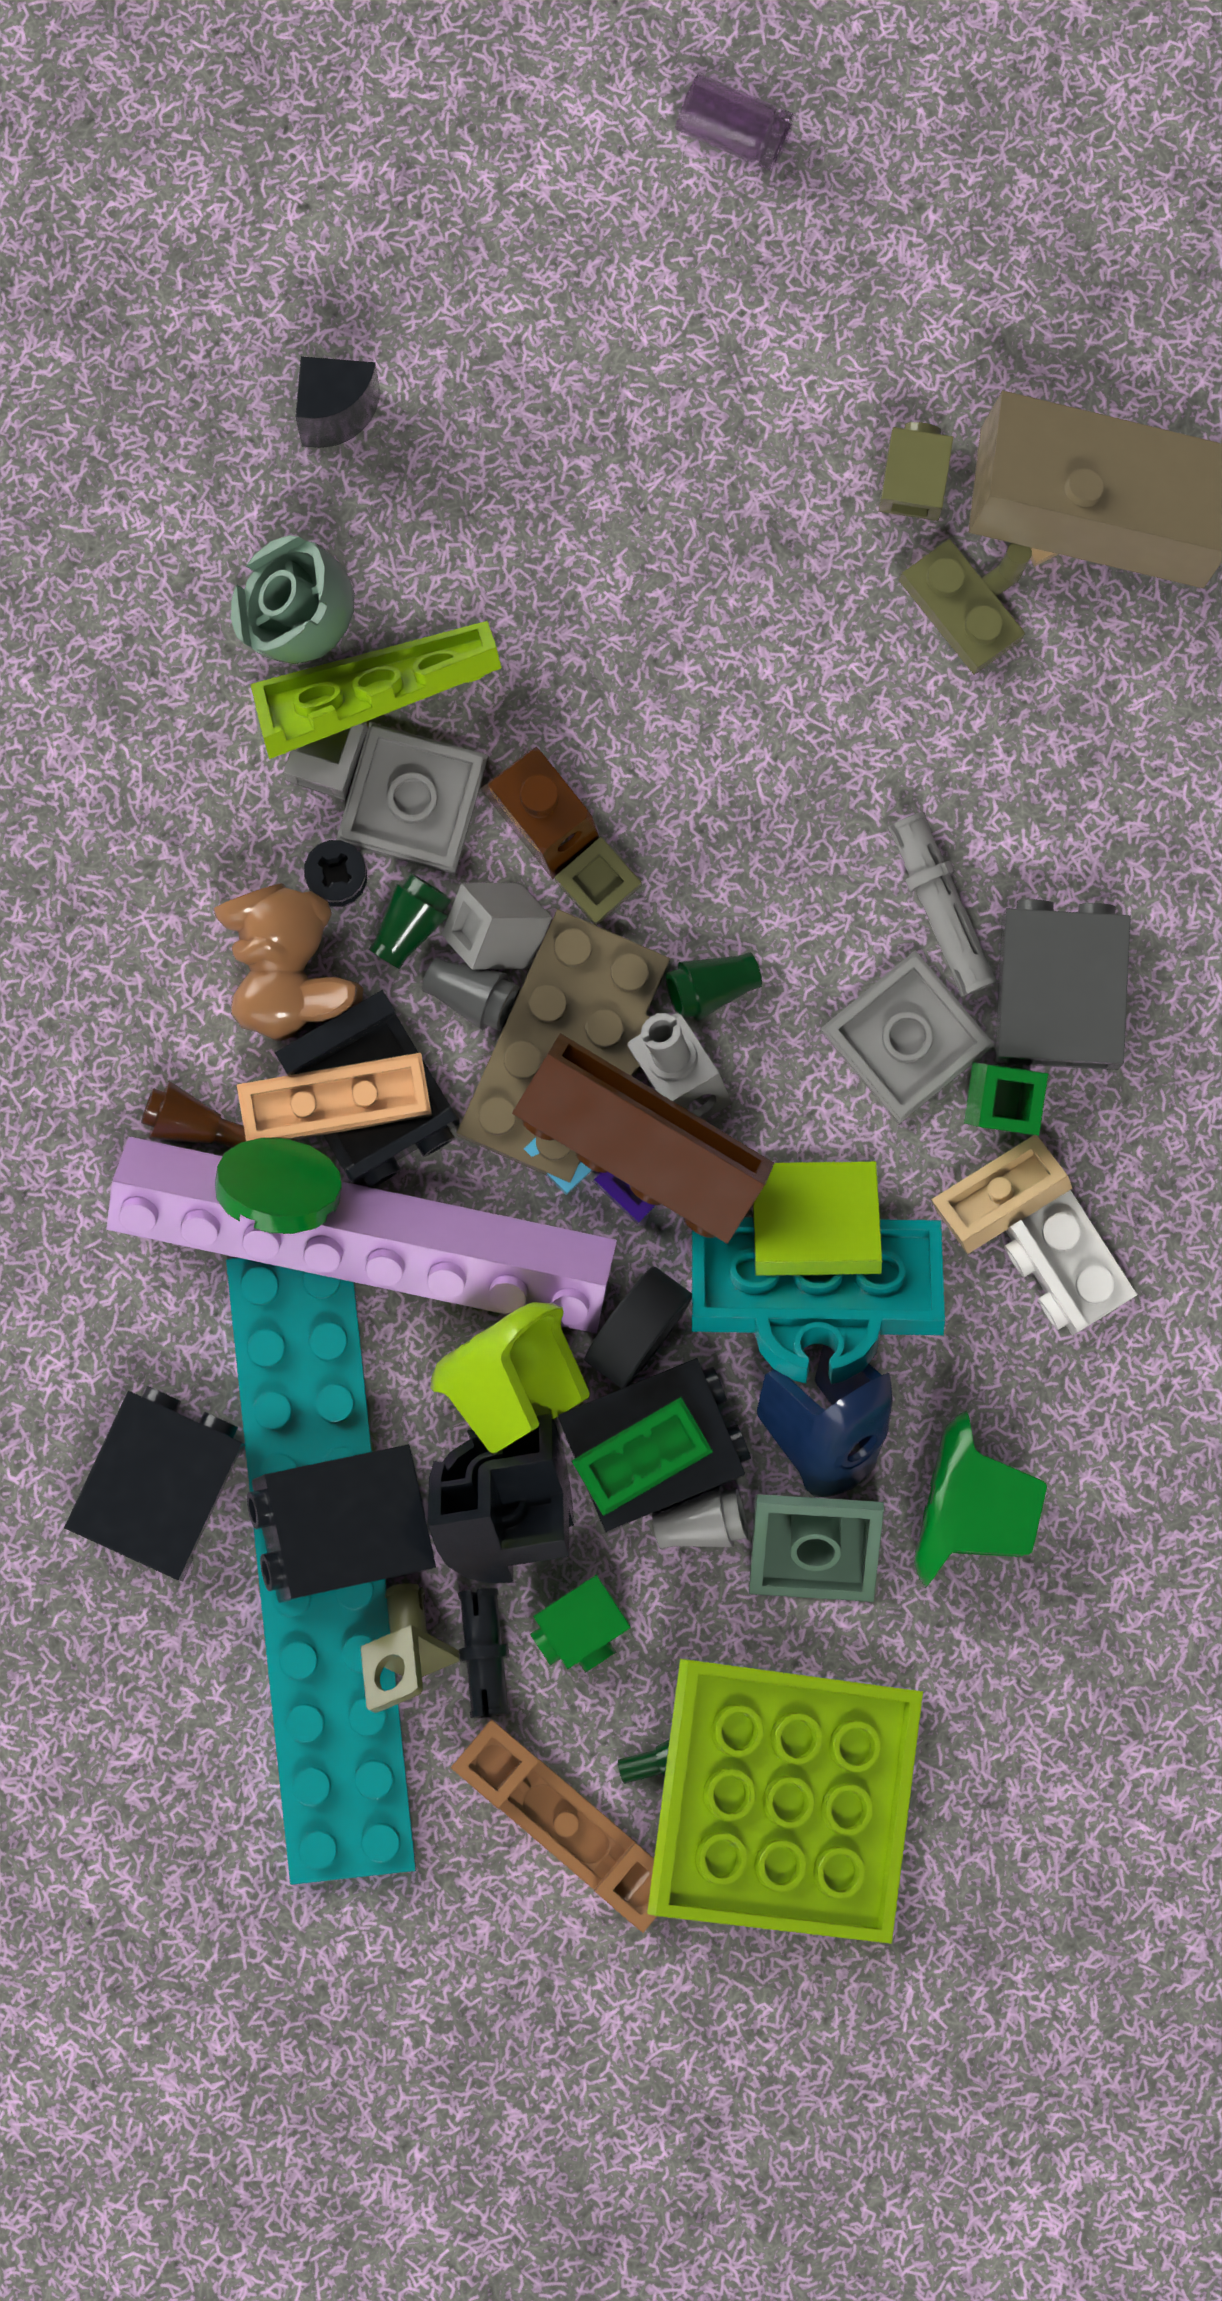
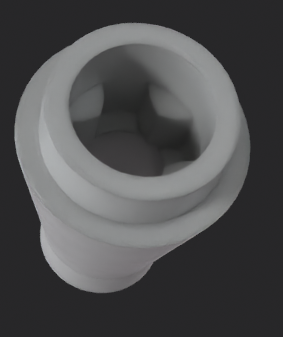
(702, 1521)

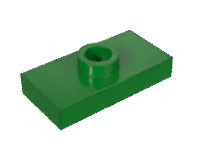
(642, 1456)

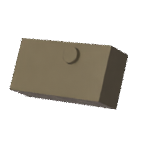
(1099, 489)

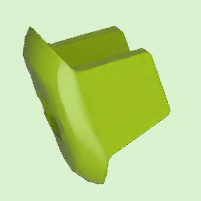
(512, 1375)

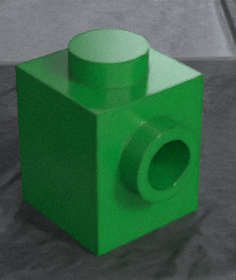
(580, 1626)

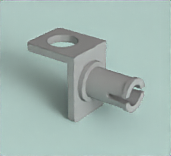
(678, 1064)

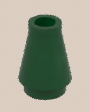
(410, 919)
(710, 984)

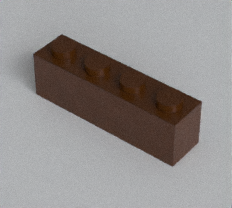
(643, 1139)

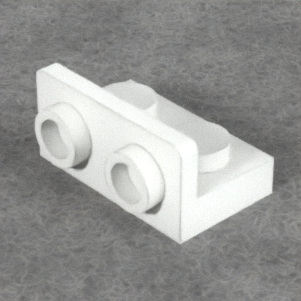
(1069, 1264)

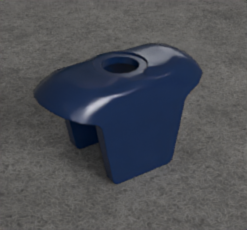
(822, 1438)

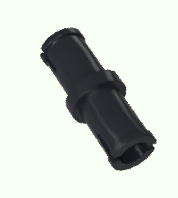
(484, 1653)

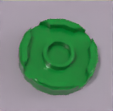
(278, 1185)

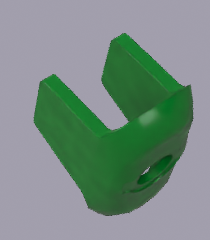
(975, 1505)

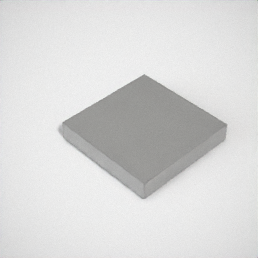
(412, 798)
(907, 1037)

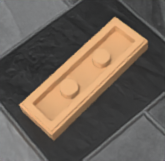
(335, 1099)

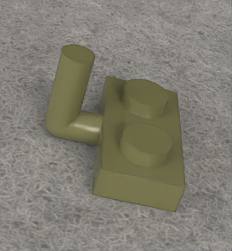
(965, 604)

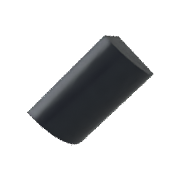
(335, 400)

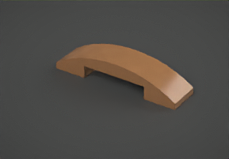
(560, 1820)

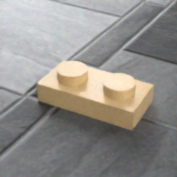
(1001, 1193)

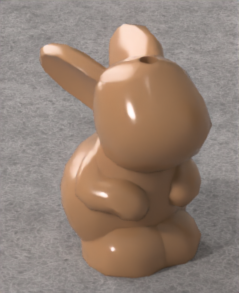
(276, 940)

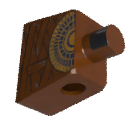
(542, 811)

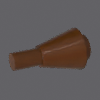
(183, 1118)

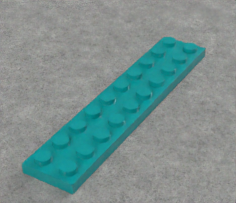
(334, 1756)

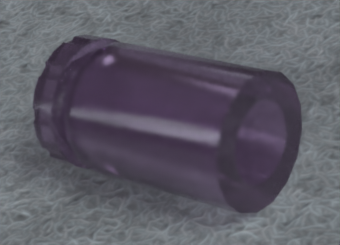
(734, 122)

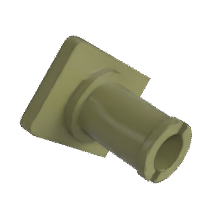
(404, 1651)

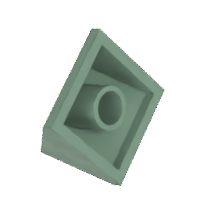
(815, 1547)

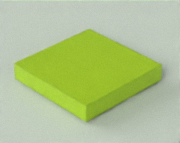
(818, 1220)

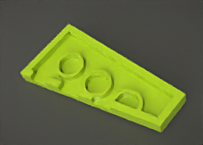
(353, 690)

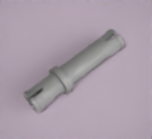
(938, 894)

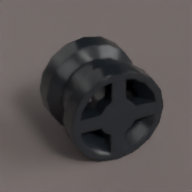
(338, 889)

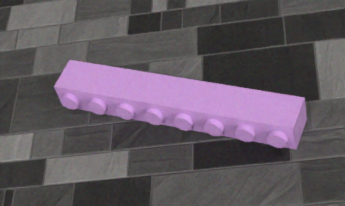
(371, 1239)

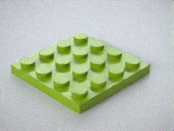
(785, 1802)

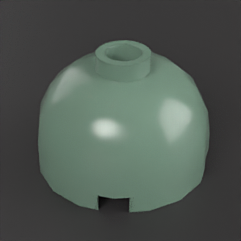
(293, 602)

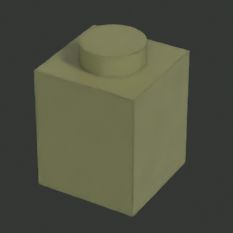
(916, 471)

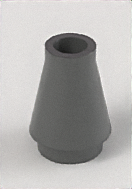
(477, 994)

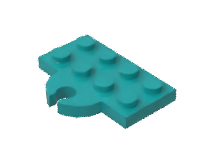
(828, 1310)

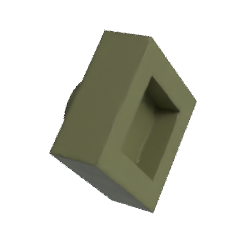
(598, 881)

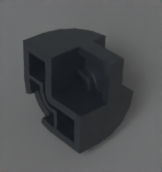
(501, 1505)

